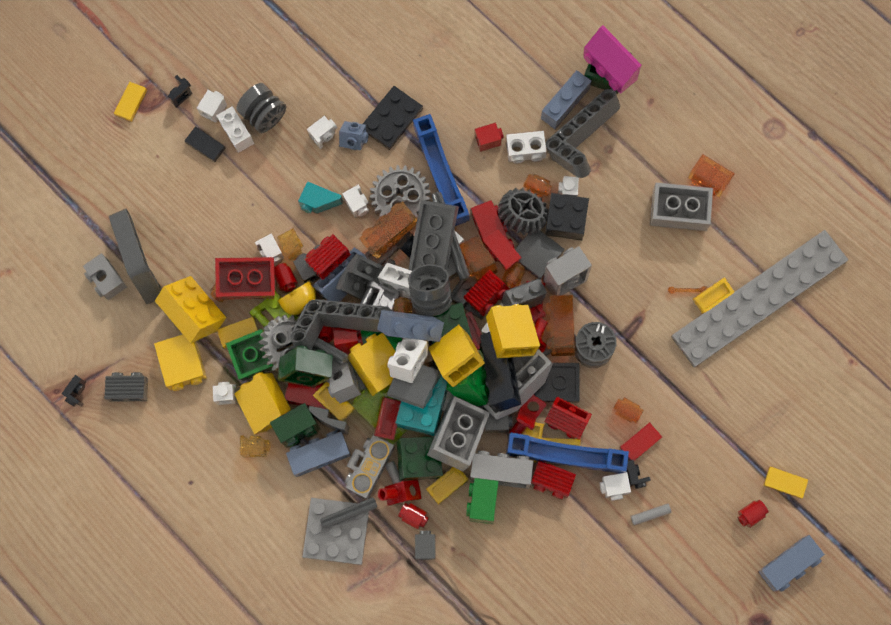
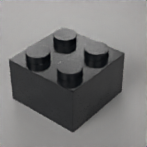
(567, 216)

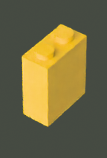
(512, 331)
(456, 356)
(180, 362)
(371, 362)
(261, 401)

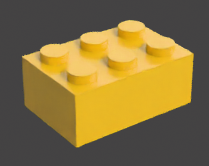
(190, 309)

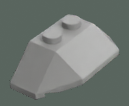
(531, 375)

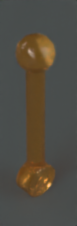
(671, 290)

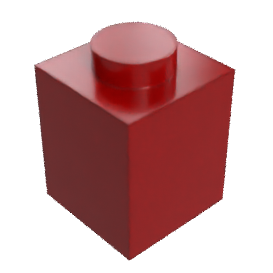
(488, 136)

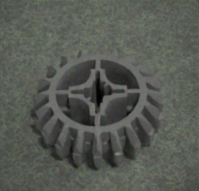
(523, 211)

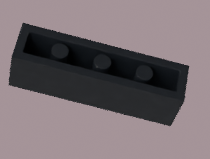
(500, 377)

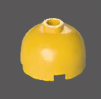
(296, 300)

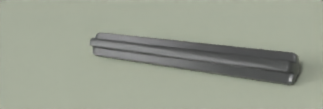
(456, 253)

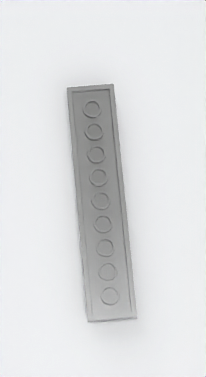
(759, 298)

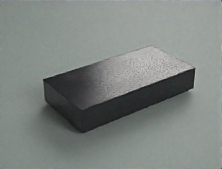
(204, 144)

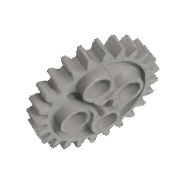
(390, 182)
(280, 329)

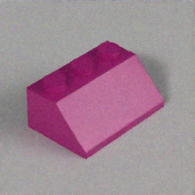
(612, 60)

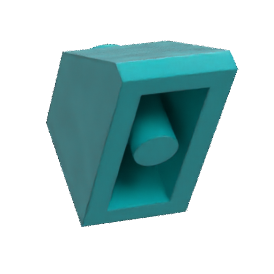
(318, 199)

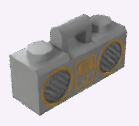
(366, 476)

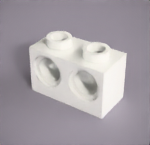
(235, 129)
(525, 141)
(395, 278)
(408, 359)

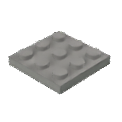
(336, 543)

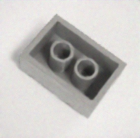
(681, 206)
(567, 271)
(458, 434)
(503, 469)

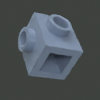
(353, 135)

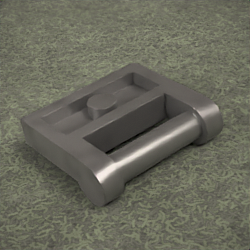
(385, 295)

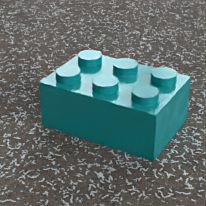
(426, 419)

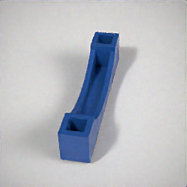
(438, 166)
(584, 457)

